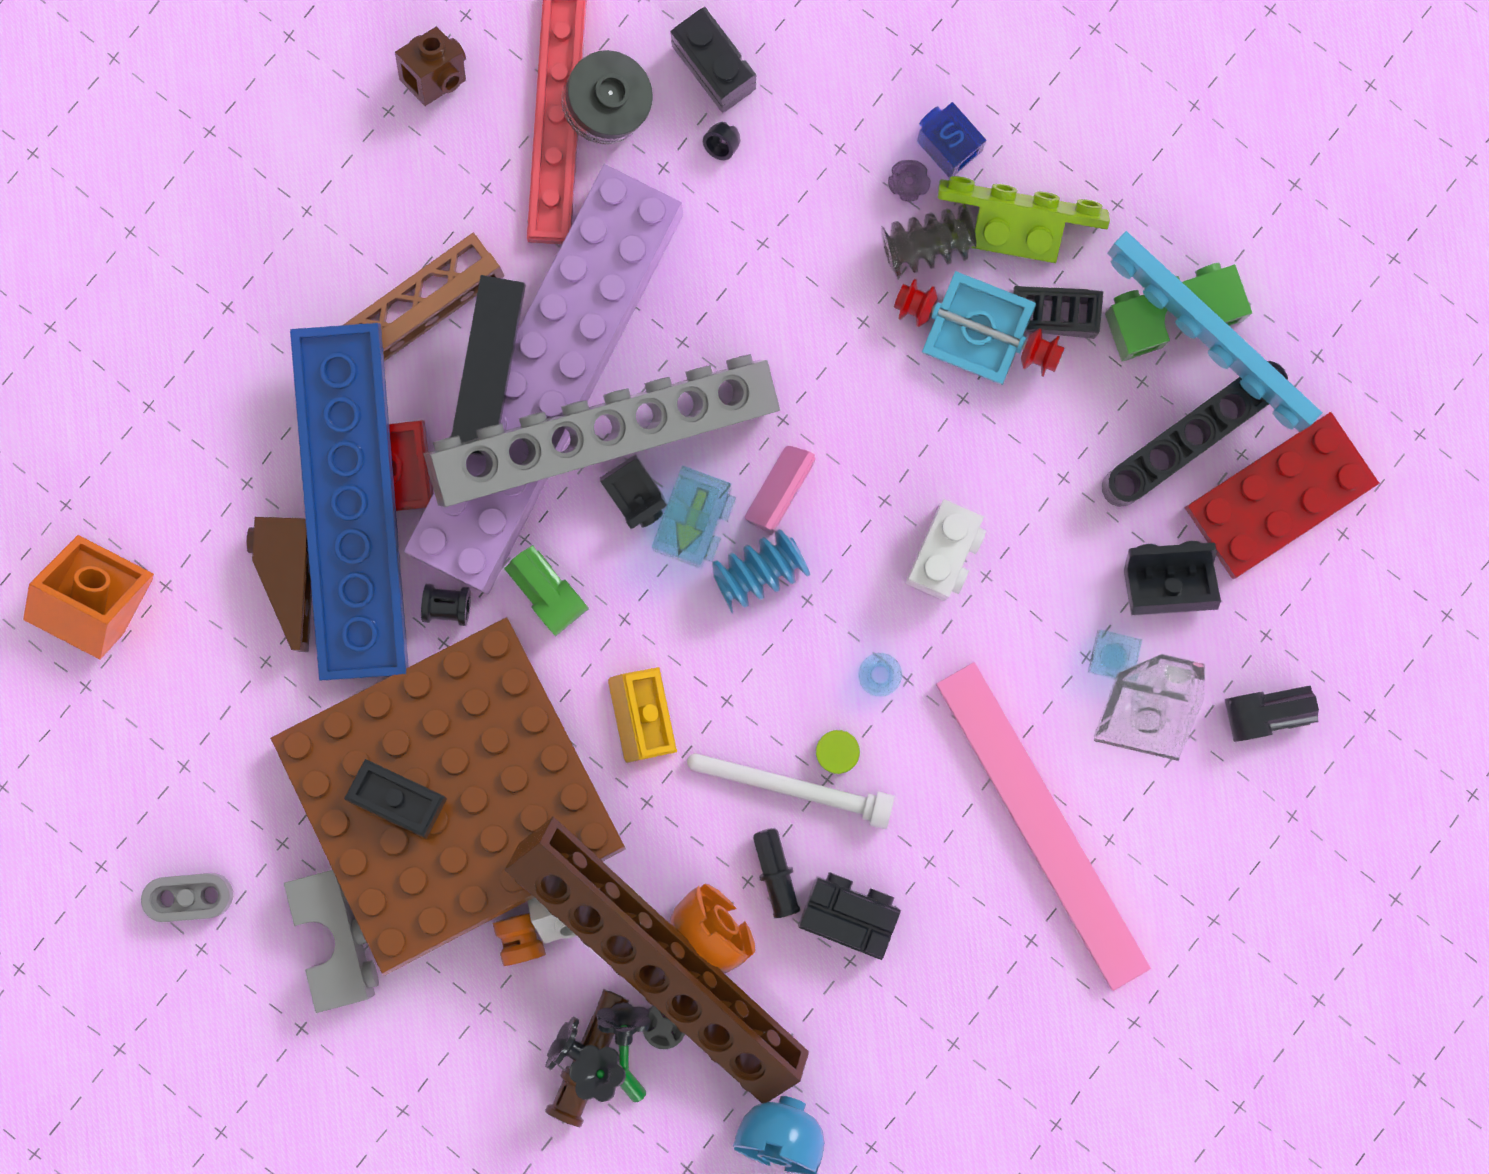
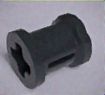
(445, 604)

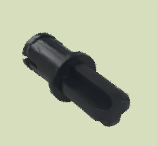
(776, 873)

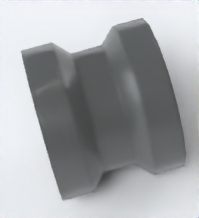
(661, 1035)

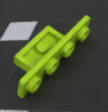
(1021, 222)

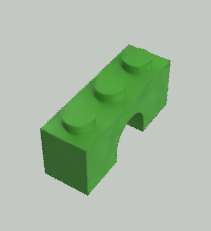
(1140, 326)

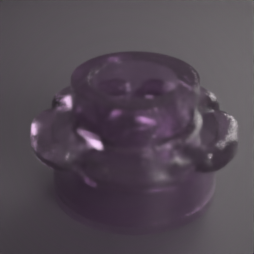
(912, 169)

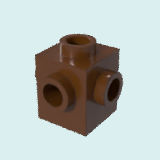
(431, 65)

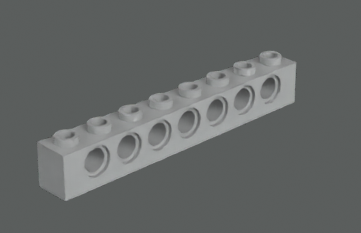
(752, 398)

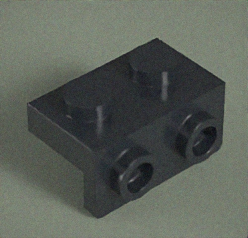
(1172, 578)

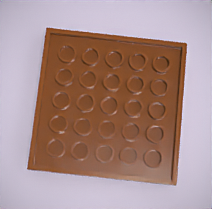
(487, 741)

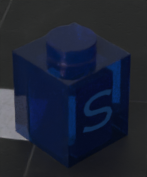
(950, 139)

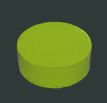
(837, 751)

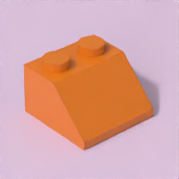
(86, 596)

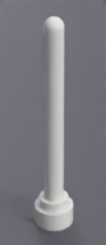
(873, 807)

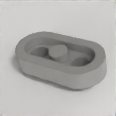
(188, 897)

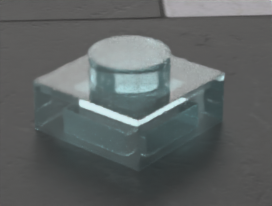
(1113, 653)

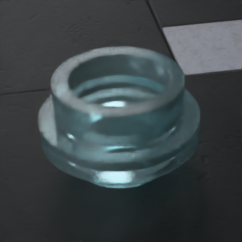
(880, 660)

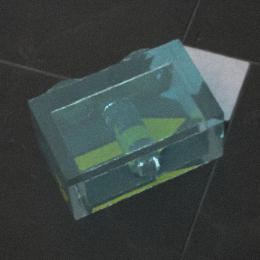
(693, 518)

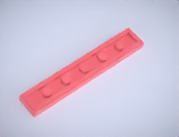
(554, 139)

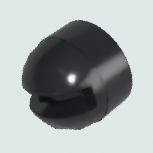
(714, 137)

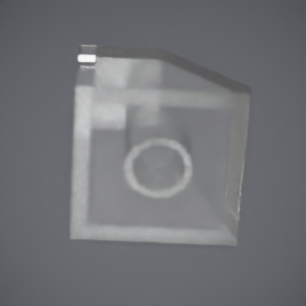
(1153, 706)

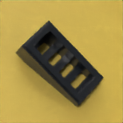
(1074, 297)

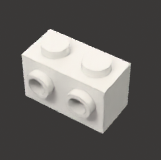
(944, 550)

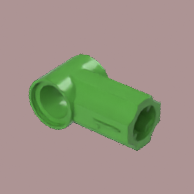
(551, 597)

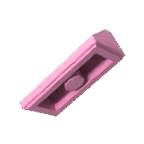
(780, 488)

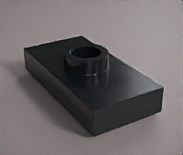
(395, 798)

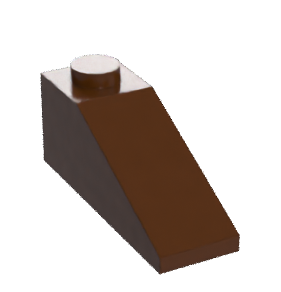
(283, 566)

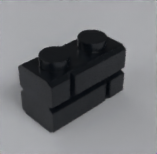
(713, 59)
(850, 916)

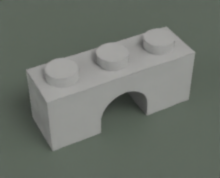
(347, 974)

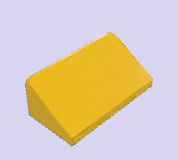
(642, 714)

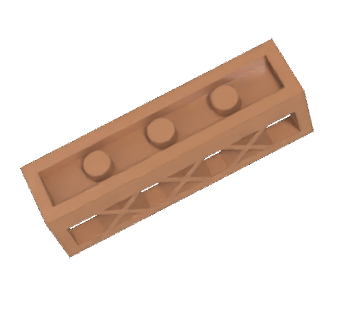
(437, 306)

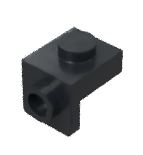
(634, 493)

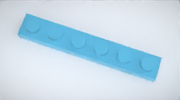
(1224, 344)

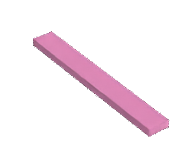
(1043, 826)

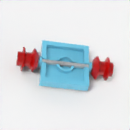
(978, 327)

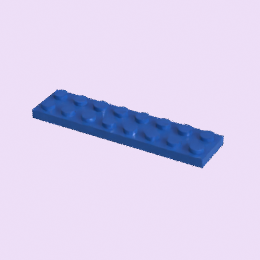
(349, 501)

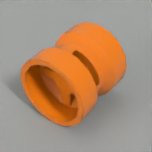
(518, 940)

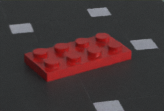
(1282, 495)

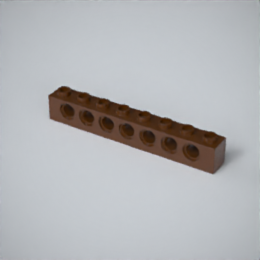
(657, 961)

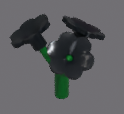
(602, 1070)

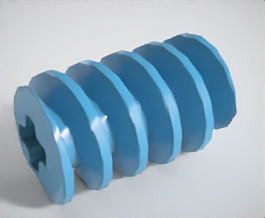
(759, 569)

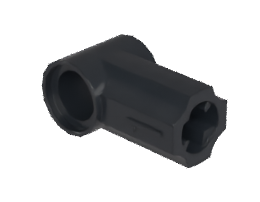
(1260, 713)

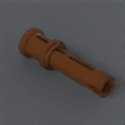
(567, 1105)

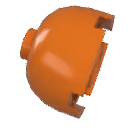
(711, 930)

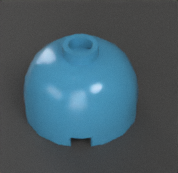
(781, 1136)

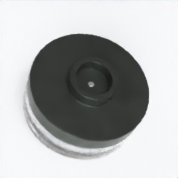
(606, 97)

